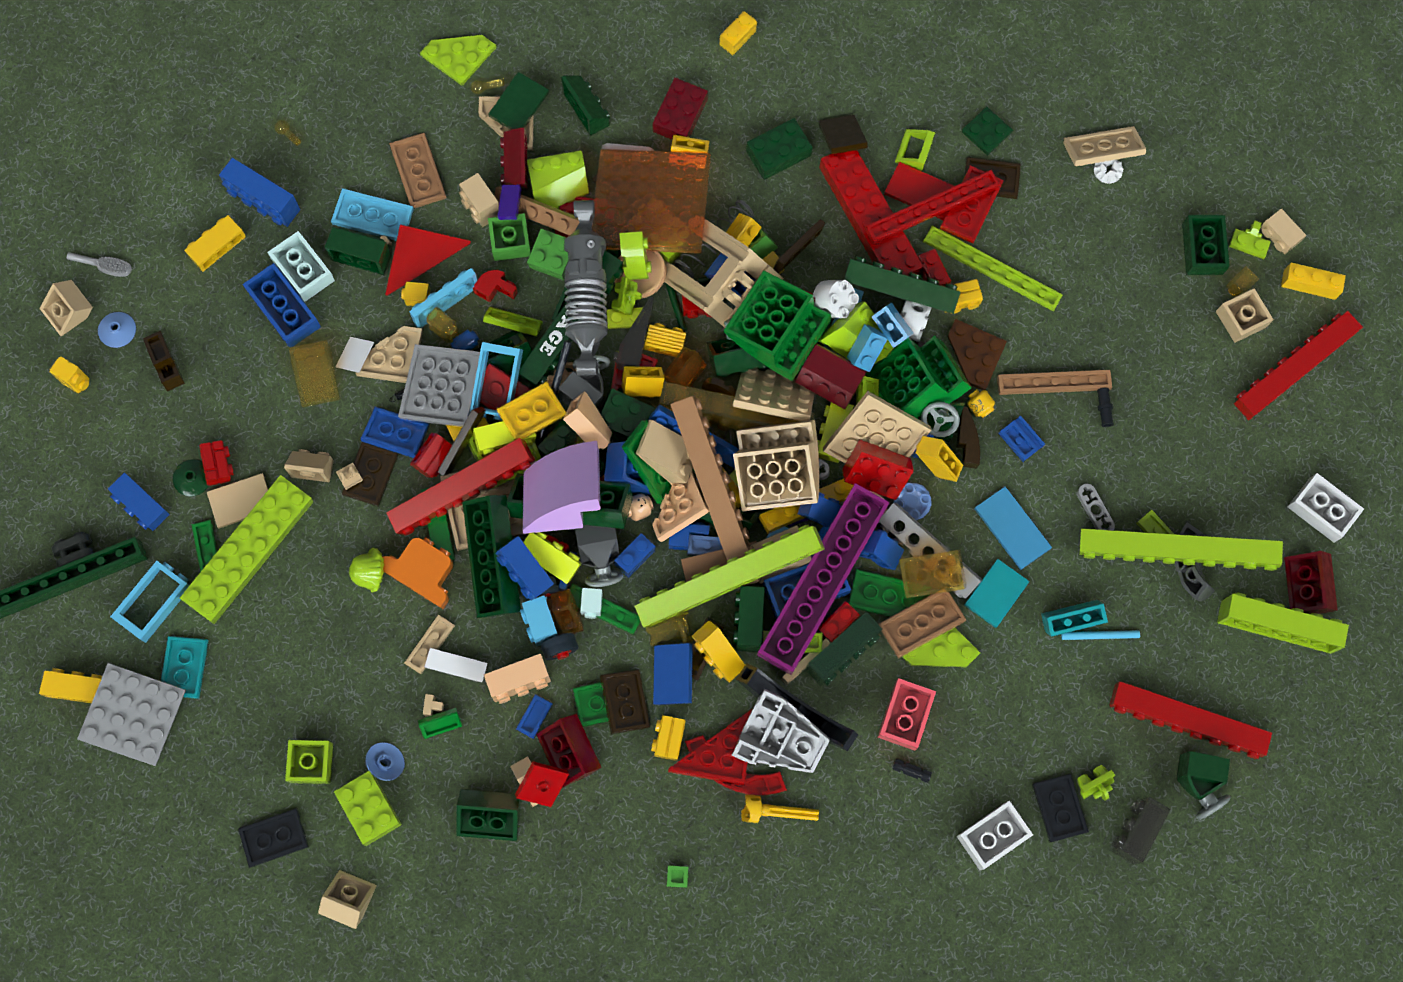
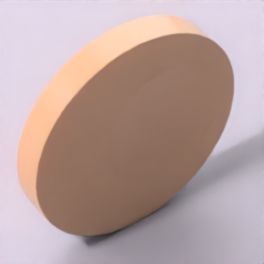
(656, 278)

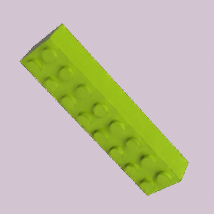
(246, 549)

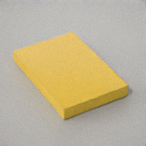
(531, 411)

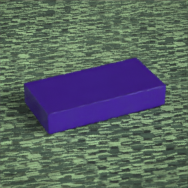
(509, 202)

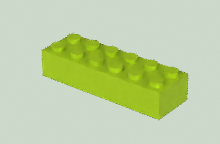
(1283, 623)

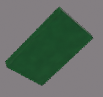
(518, 102)

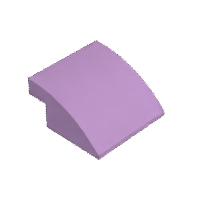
(561, 488)

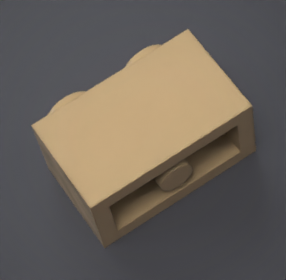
(1282, 231)

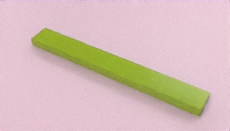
(992, 268)

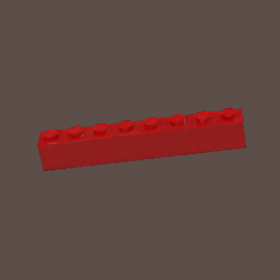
(1298, 365)
(461, 486)
(1190, 719)

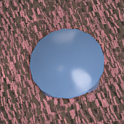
(914, 500)

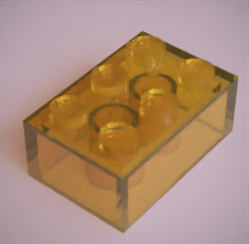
(933, 573)

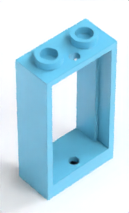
(485, 349)
(162, 613)

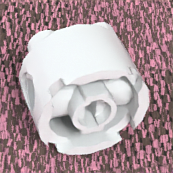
(835, 297)
(914, 316)

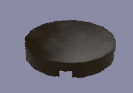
(717, 385)

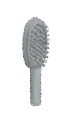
(107, 265)

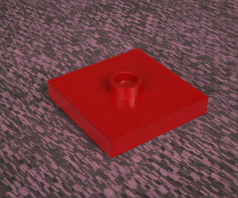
(541, 784)

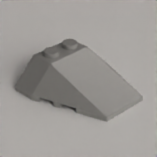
(780, 736)

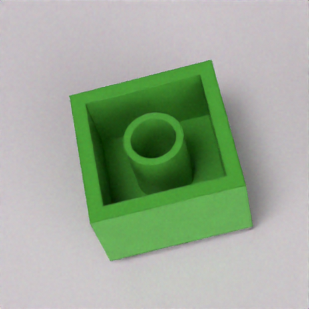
(509, 238)
(549, 254)

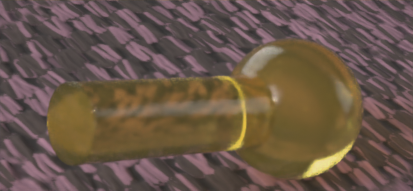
(478, 86)
(282, 127)

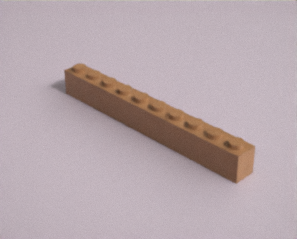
(711, 478)

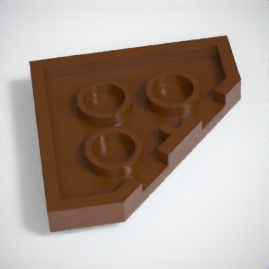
(976, 352)

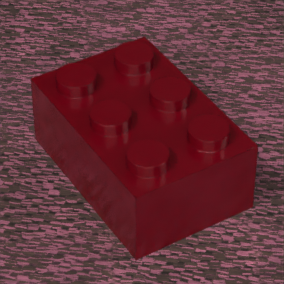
(680, 109)

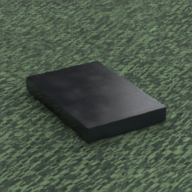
(1060, 808)
(273, 838)

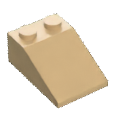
(665, 453)

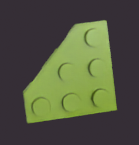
(459, 55)
(944, 651)

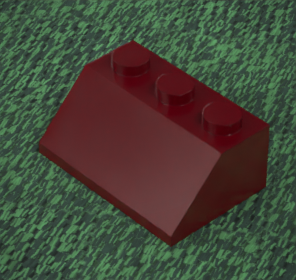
(514, 158)
(830, 376)
(1311, 582)
(569, 748)

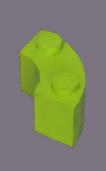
(634, 255)

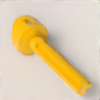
(755, 808)

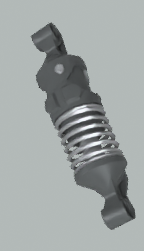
(585, 284)

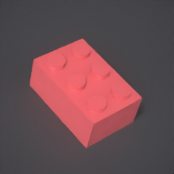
(906, 714)

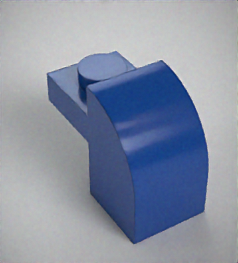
(680, 540)

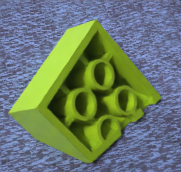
(558, 178)
(845, 331)

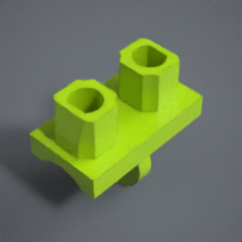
(627, 296)
(1098, 787)

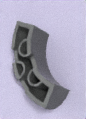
(1191, 575)

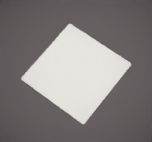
(354, 354)

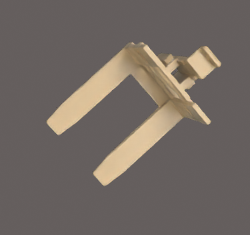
(711, 297)

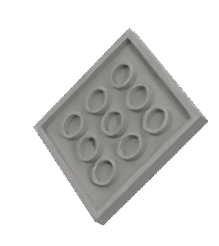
(439, 385)
(131, 714)

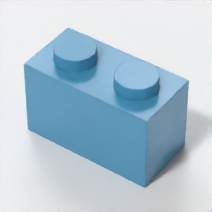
(892, 325)
(867, 348)

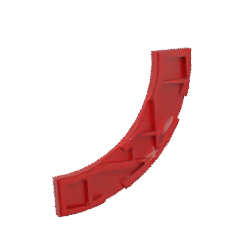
(754, 784)

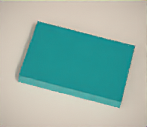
(996, 593)
(185, 664)

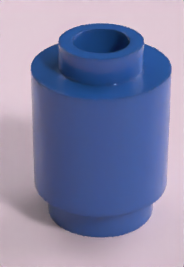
(465, 341)

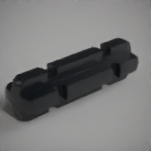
(912, 770)

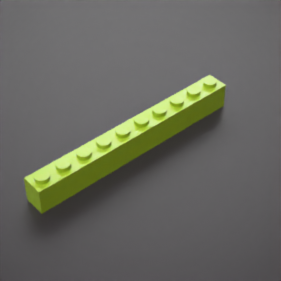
(1181, 548)
(730, 576)

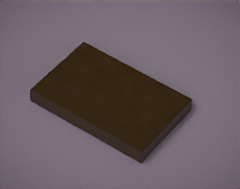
(843, 134)
(1004, 170)
(375, 468)
(625, 701)

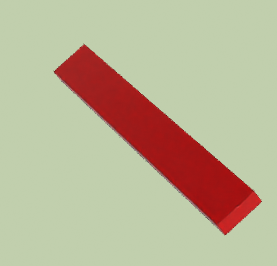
(931, 206)

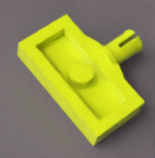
(621, 320)

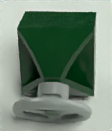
(943, 420)
(1201, 776)

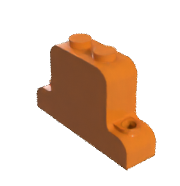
(422, 569)

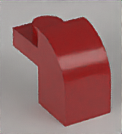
(491, 283)

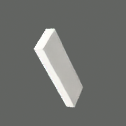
(456, 665)

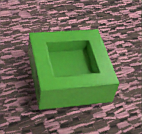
(677, 876)

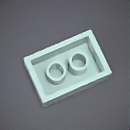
(301, 266)

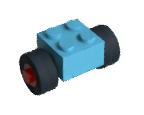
(542, 627)

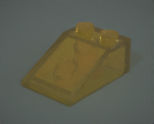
(314, 373)

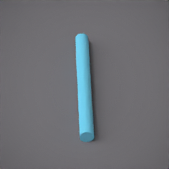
(1100, 635)

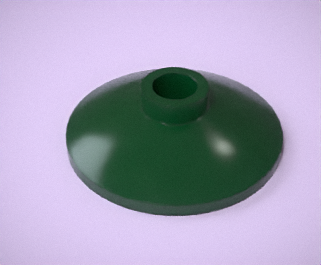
(193, 486)

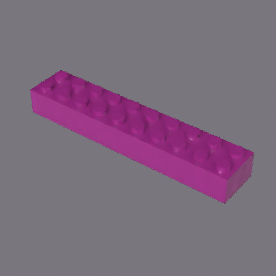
(822, 579)

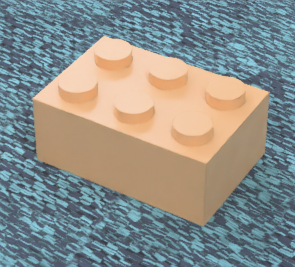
(517, 679)

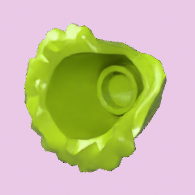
(368, 570)

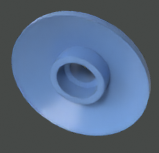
(122, 335)
(389, 756)

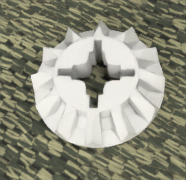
(1113, 175)

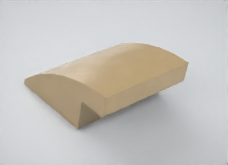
(777, 465)

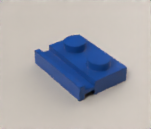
(1021, 438)

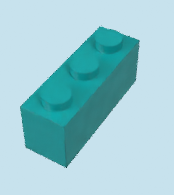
(1074, 618)

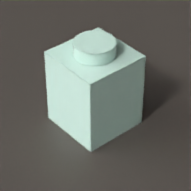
(591, 602)

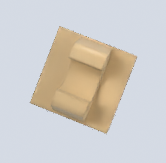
(349, 476)
(431, 705)

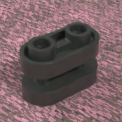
(63, 547)

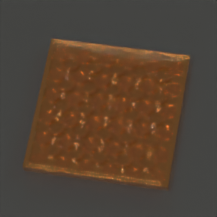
(652, 195)

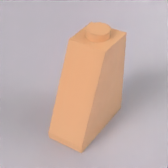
(587, 421)

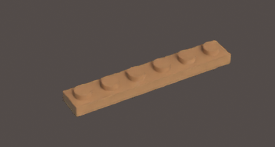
(545, 214)
(1054, 382)

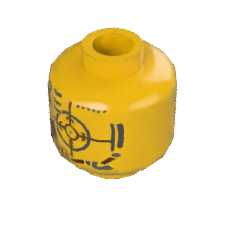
(981, 403)

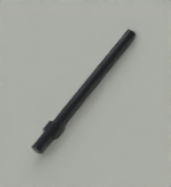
(555, 385)

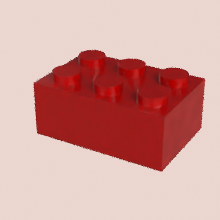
(877, 469)

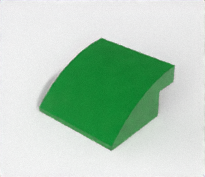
(778, 324)
(919, 376)

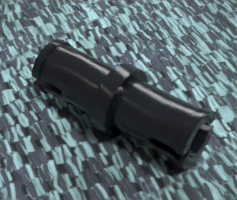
(1105, 407)

